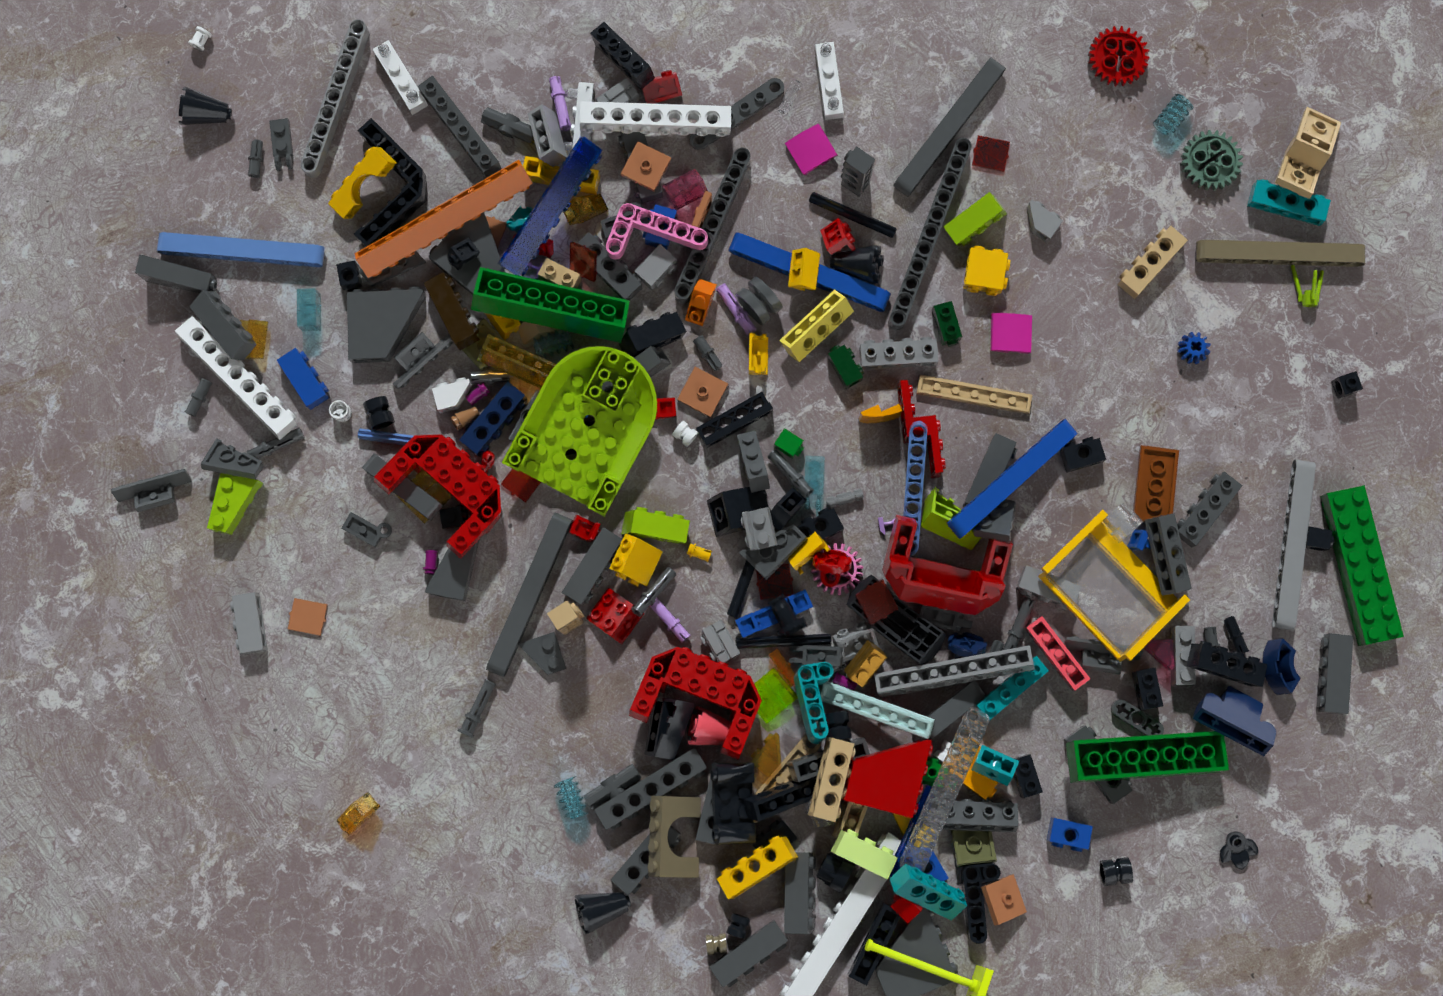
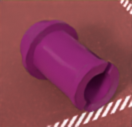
(477, 394)
(430, 562)
(844, 681)

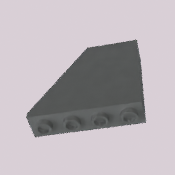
(480, 234)
(379, 321)
(922, 942)

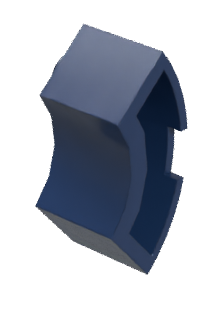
(1280, 666)

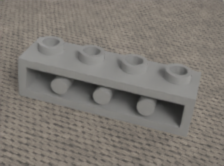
(898, 354)

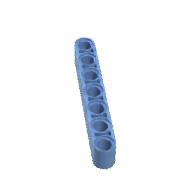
(918, 478)

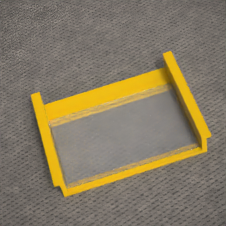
(1110, 590)

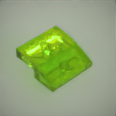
(775, 695)

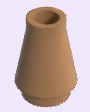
(464, 418)

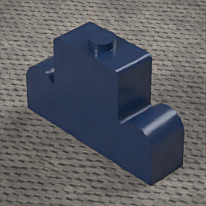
(1237, 718)

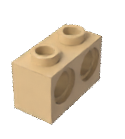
(558, 274)

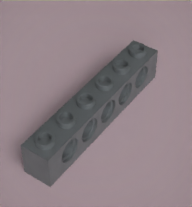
(459, 127)
(605, 811)

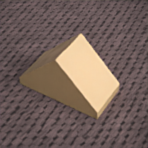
(529, 331)

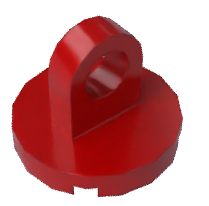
(831, 562)

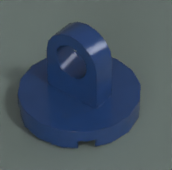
(966, 645)

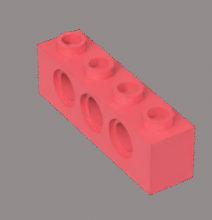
(1057, 653)

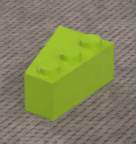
(936, 514)

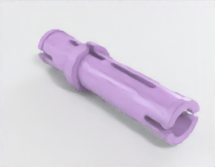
(558, 96)
(740, 315)
(672, 623)

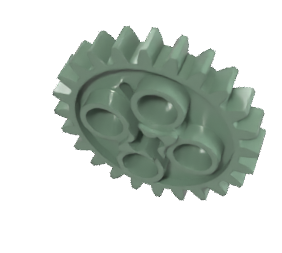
(1222, 173)

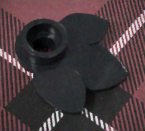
(1239, 852)

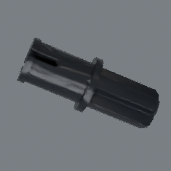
(1235, 634)

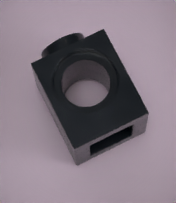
(349, 268)
(1347, 385)
(1319, 539)

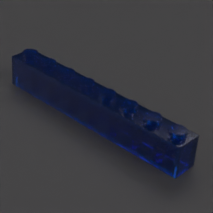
(550, 206)

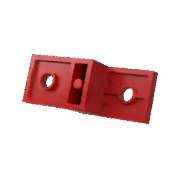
(934, 444)

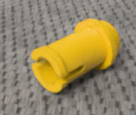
(699, 552)

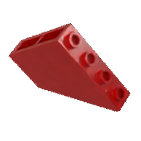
(890, 778)

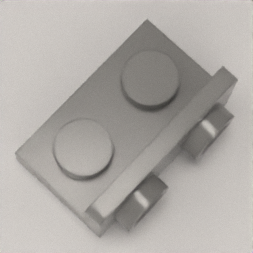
(759, 529)
(854, 638)

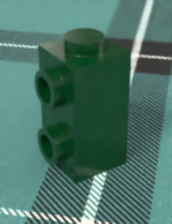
(947, 323)
(845, 366)

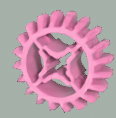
(852, 578)

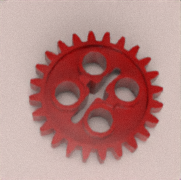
(1101, 54)

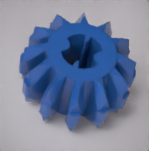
(1198, 354)

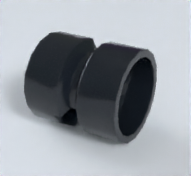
(378, 412)
(837, 725)
(1116, 871)

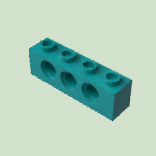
(1259, 200)
(1011, 689)
(928, 892)

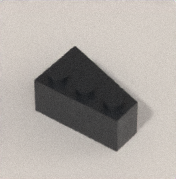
(653, 333)

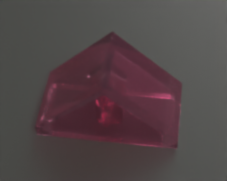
(1162, 652)

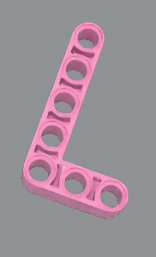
(653, 228)

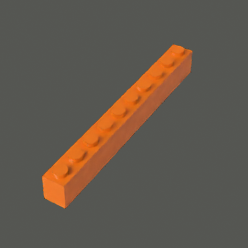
(443, 218)

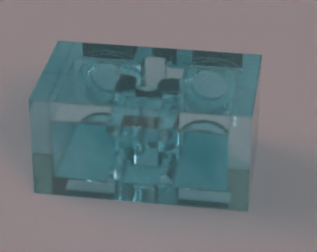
(309, 309)

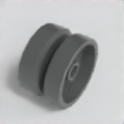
(759, 300)

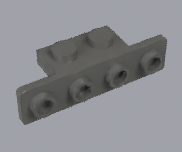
(417, 354)
(152, 491)
(1096, 655)

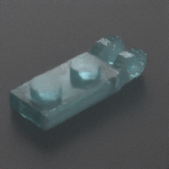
(815, 478)

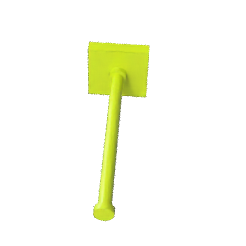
(976, 986)

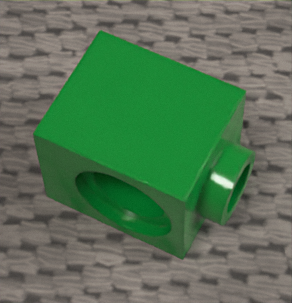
(789, 444)

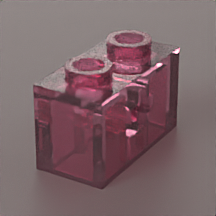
(685, 189)

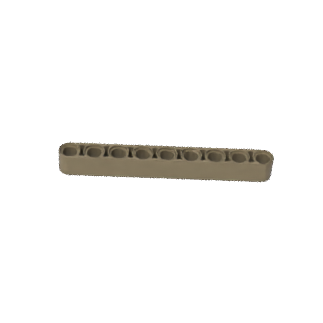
(1280, 253)

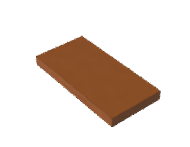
(1155, 482)

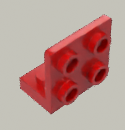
(614, 616)

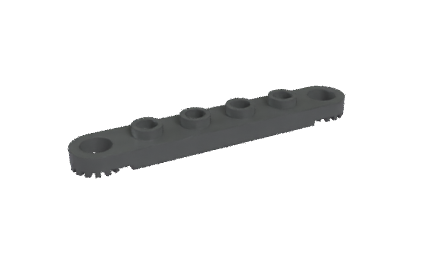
(744, 109)

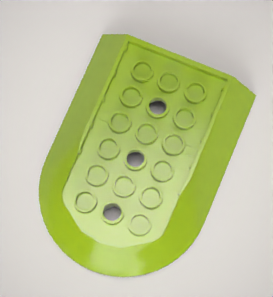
(602, 449)

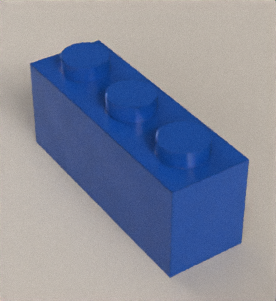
(304, 378)

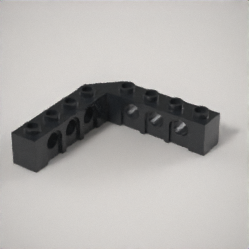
(405, 203)

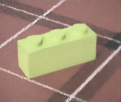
(864, 853)

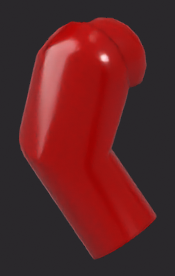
(487, 460)

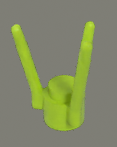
(1310, 297)

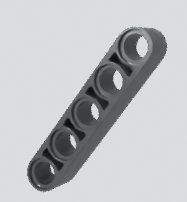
(407, 490)

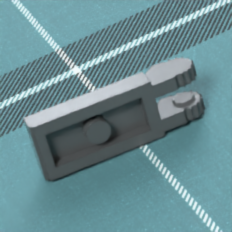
(281, 142)
(818, 654)

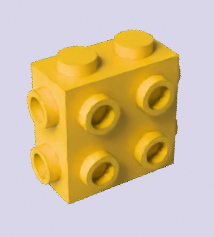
(986, 271)
(635, 560)

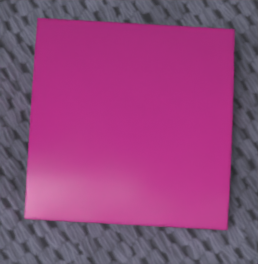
(811, 149)
(1011, 333)

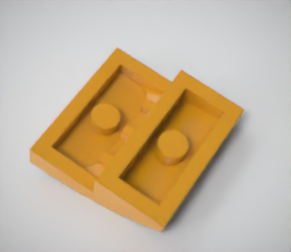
(875, 415)

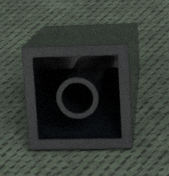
(728, 506)

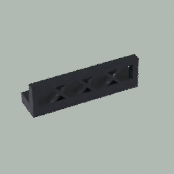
(737, 425)

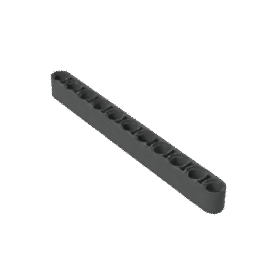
(933, 225)

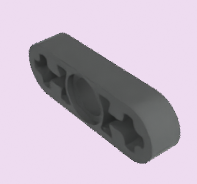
(1147, 731)

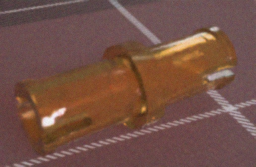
(782, 666)

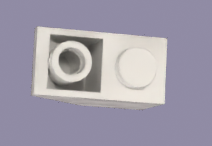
(451, 396)

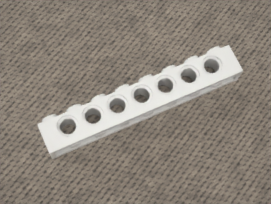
(663, 112)
(278, 426)

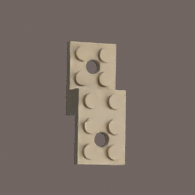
(1308, 152)

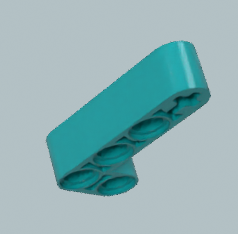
(815, 703)

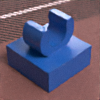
(1139, 540)

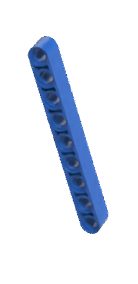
(827, 278)
(1011, 478)

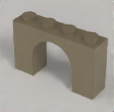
(661, 858)

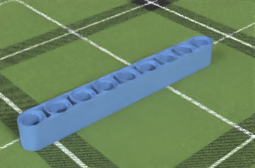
(240, 249)

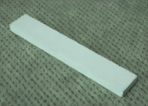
(877, 709)

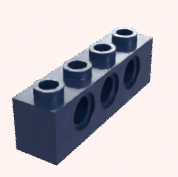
(494, 408)

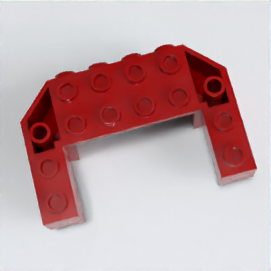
(455, 474)
(940, 583)
(706, 680)

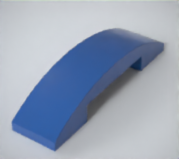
(765, 618)

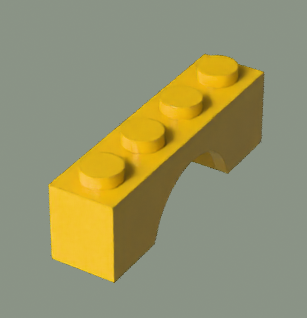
(543, 173)
(347, 199)

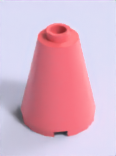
(707, 728)

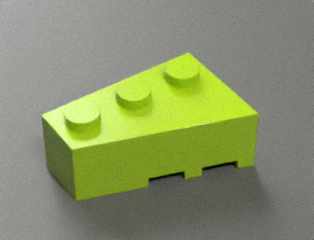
(975, 219)
(231, 501)
(656, 525)

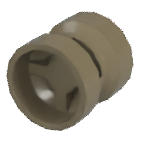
(716, 944)

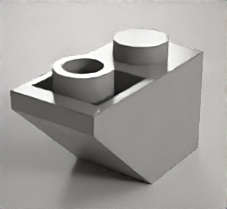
(1042, 222)

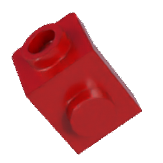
(584, 529)

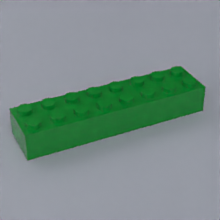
(550, 305)
(1361, 566)
(1146, 756)

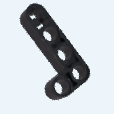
(978, 902)

